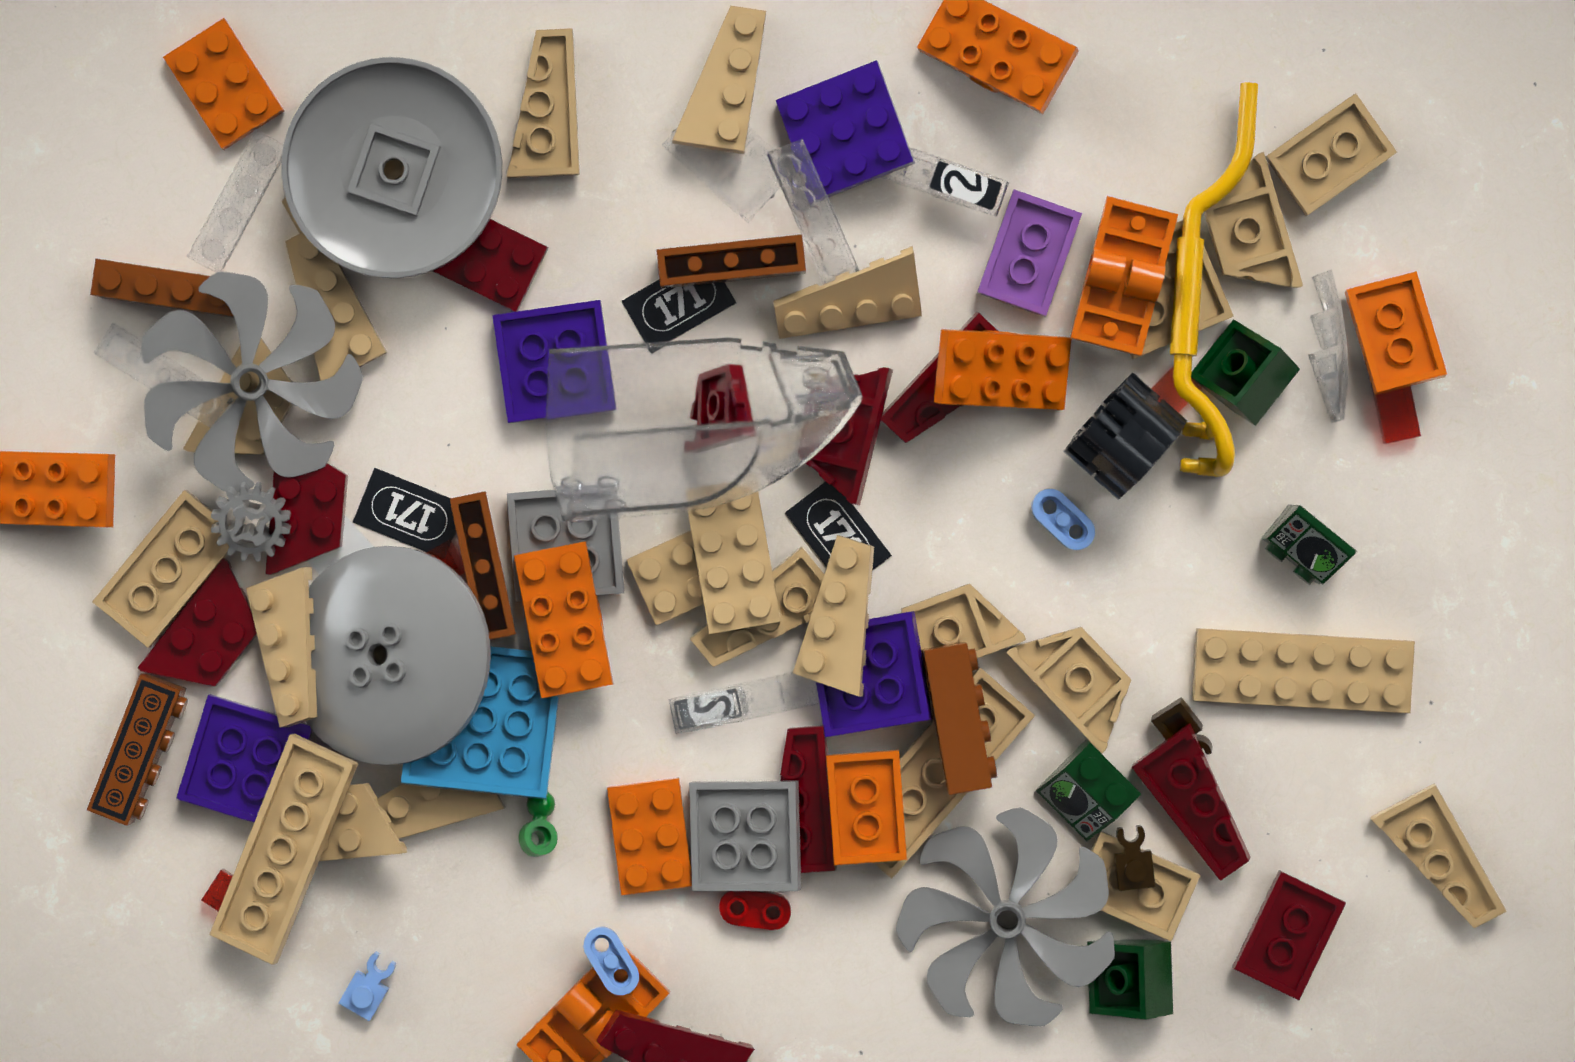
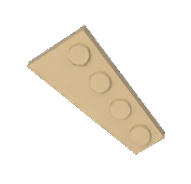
(548, 112)
(866, 297)
(796, 587)
(836, 632)

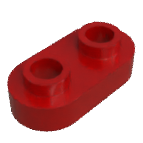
(755, 909)

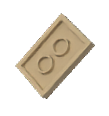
(1331, 154)
(668, 578)
(1153, 908)

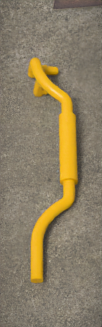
(1188, 296)

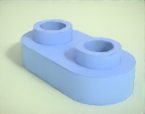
(1062, 519)
(610, 960)

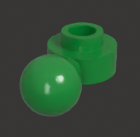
(546, 832)

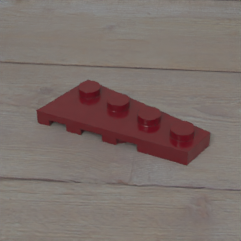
(915, 406)
(806, 762)
(1191, 796)
(648, 1040)

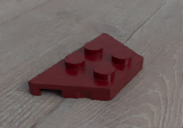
(721, 397)
(848, 455)
(316, 516)
(206, 633)

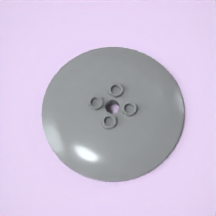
(339, 157)
(433, 660)

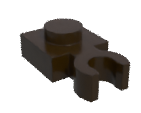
(1176, 717)
(1133, 865)

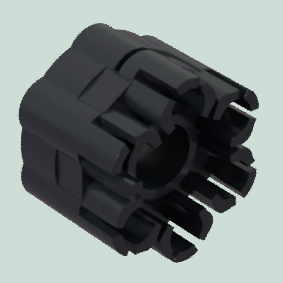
(1126, 436)

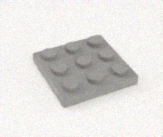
(538, 525)
(745, 835)

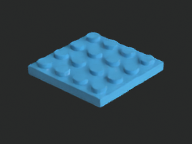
(506, 741)

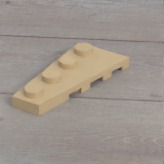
(724, 93)
(353, 328)
(282, 625)
(426, 808)
(1436, 845)

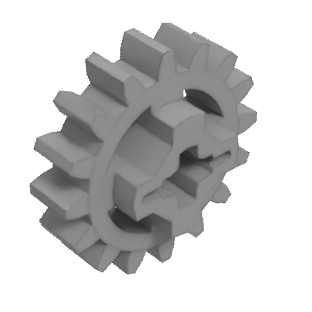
(238, 530)

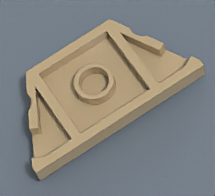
(1252, 231)
(248, 434)
(963, 617)
(1077, 680)
(361, 828)

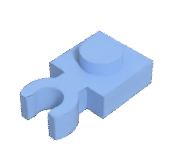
(366, 991)

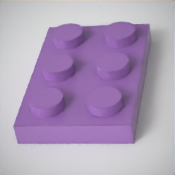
(1029, 253)

